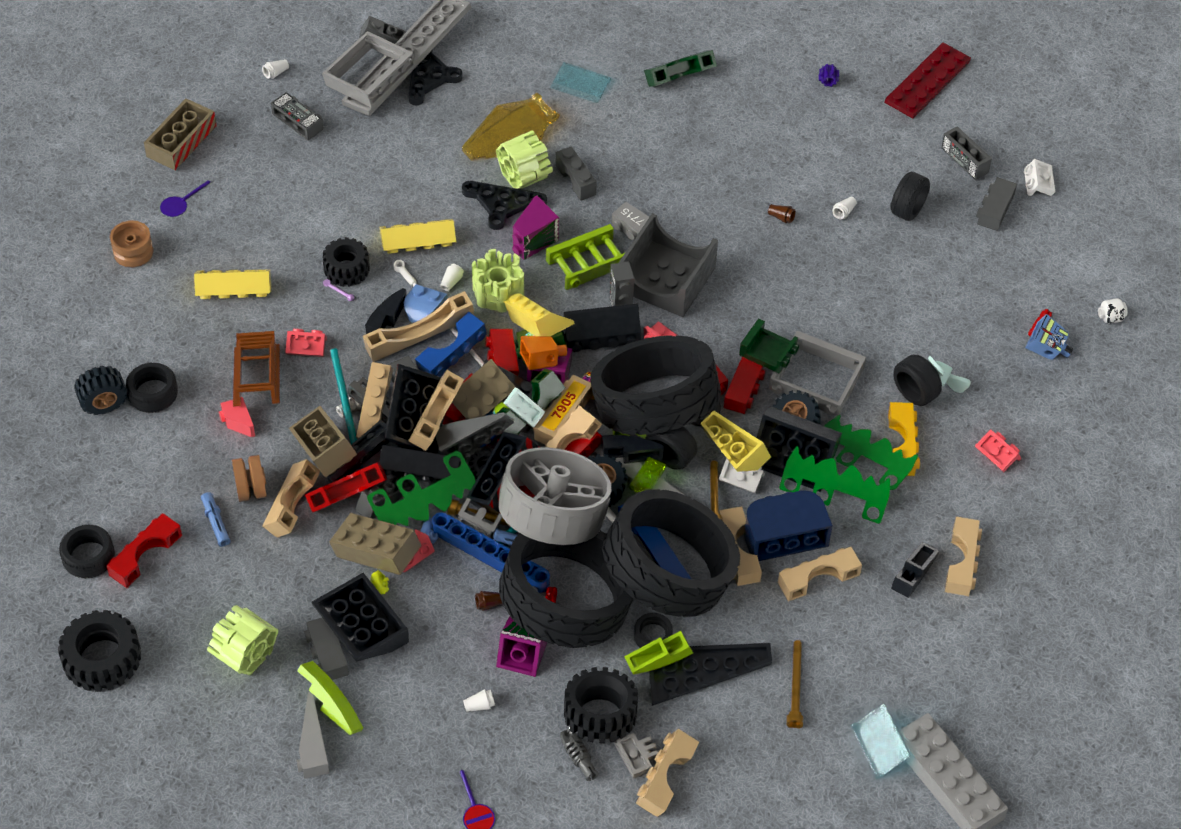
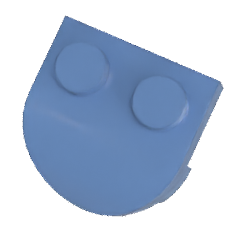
(422, 302)

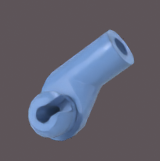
(427, 529)

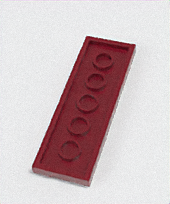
(927, 80)

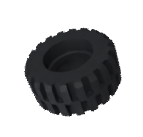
(103, 672)

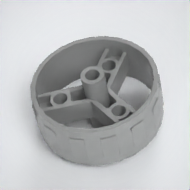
(568, 498)

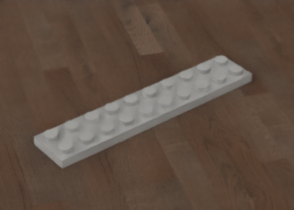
(418, 39)

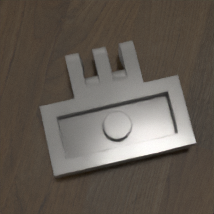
(636, 753)

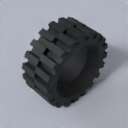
(600, 686)

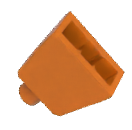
(540, 351)

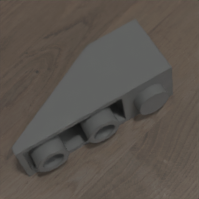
(381, 29)
(392, 491)

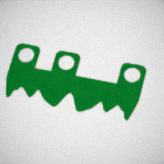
(880, 452)
(827, 478)
(417, 501)

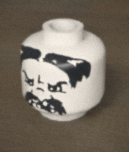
(1112, 311)

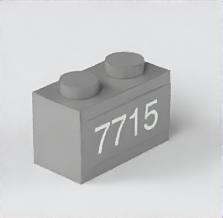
(628, 220)

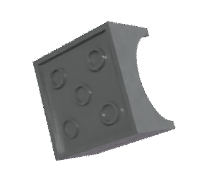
(667, 269)

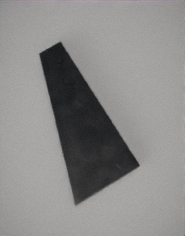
(707, 667)

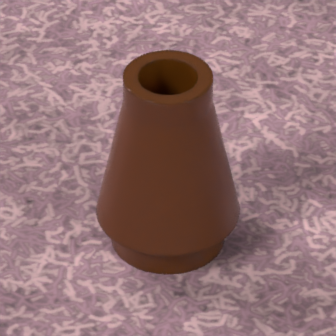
(783, 213)
(487, 600)

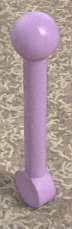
(350, 297)

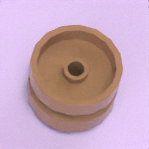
(131, 243)
(249, 478)

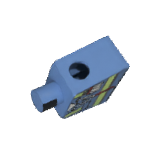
(1049, 339)

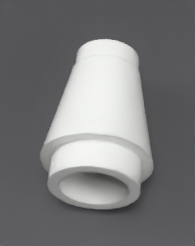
(274, 68)
(844, 208)
(451, 277)
(480, 701)

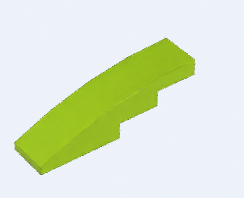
(334, 702)

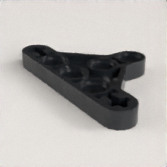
(430, 81)
(494, 200)

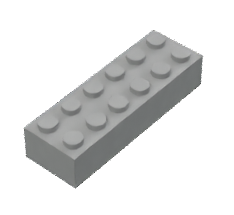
(951, 776)

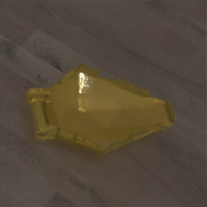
(508, 122)

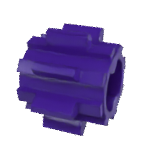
(828, 75)

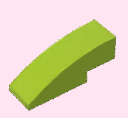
(658, 653)

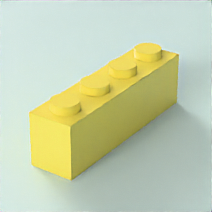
(418, 235)
(232, 283)
(534, 317)
(738, 446)

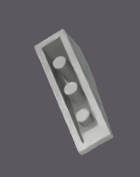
(311, 750)

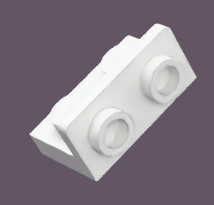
(1039, 178)
(744, 479)

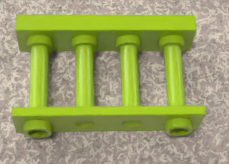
(579, 244)

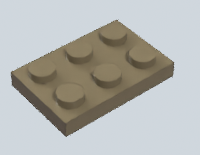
(483, 391)

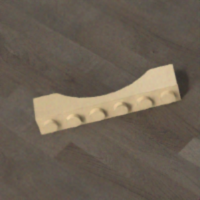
(389, 341)

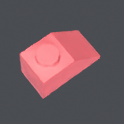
(237, 418)

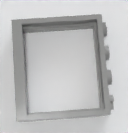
(369, 97)
(829, 352)

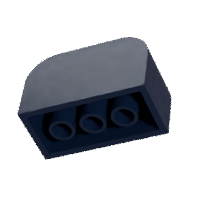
(787, 525)

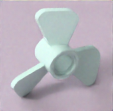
(955, 382)

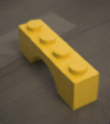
(902, 420)

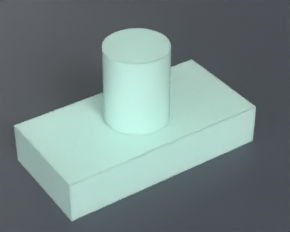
(524, 407)

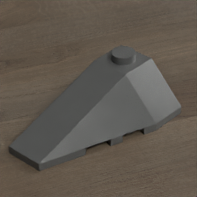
(471, 434)

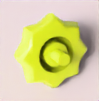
(380, 582)

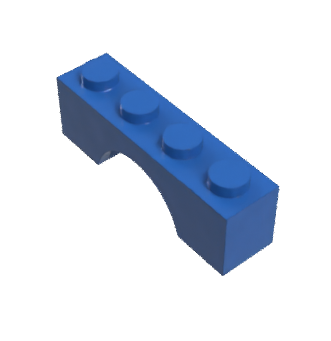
(437, 361)

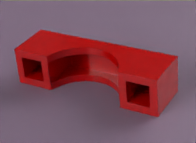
(346, 487)
(160, 533)

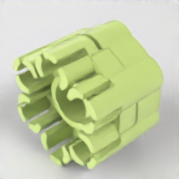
(519, 160)
(496, 280)
(245, 642)

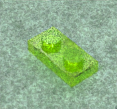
(648, 475)

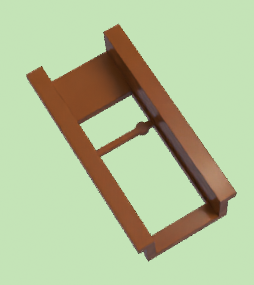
(257, 340)

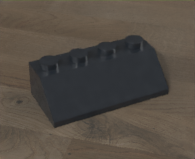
(603, 327)

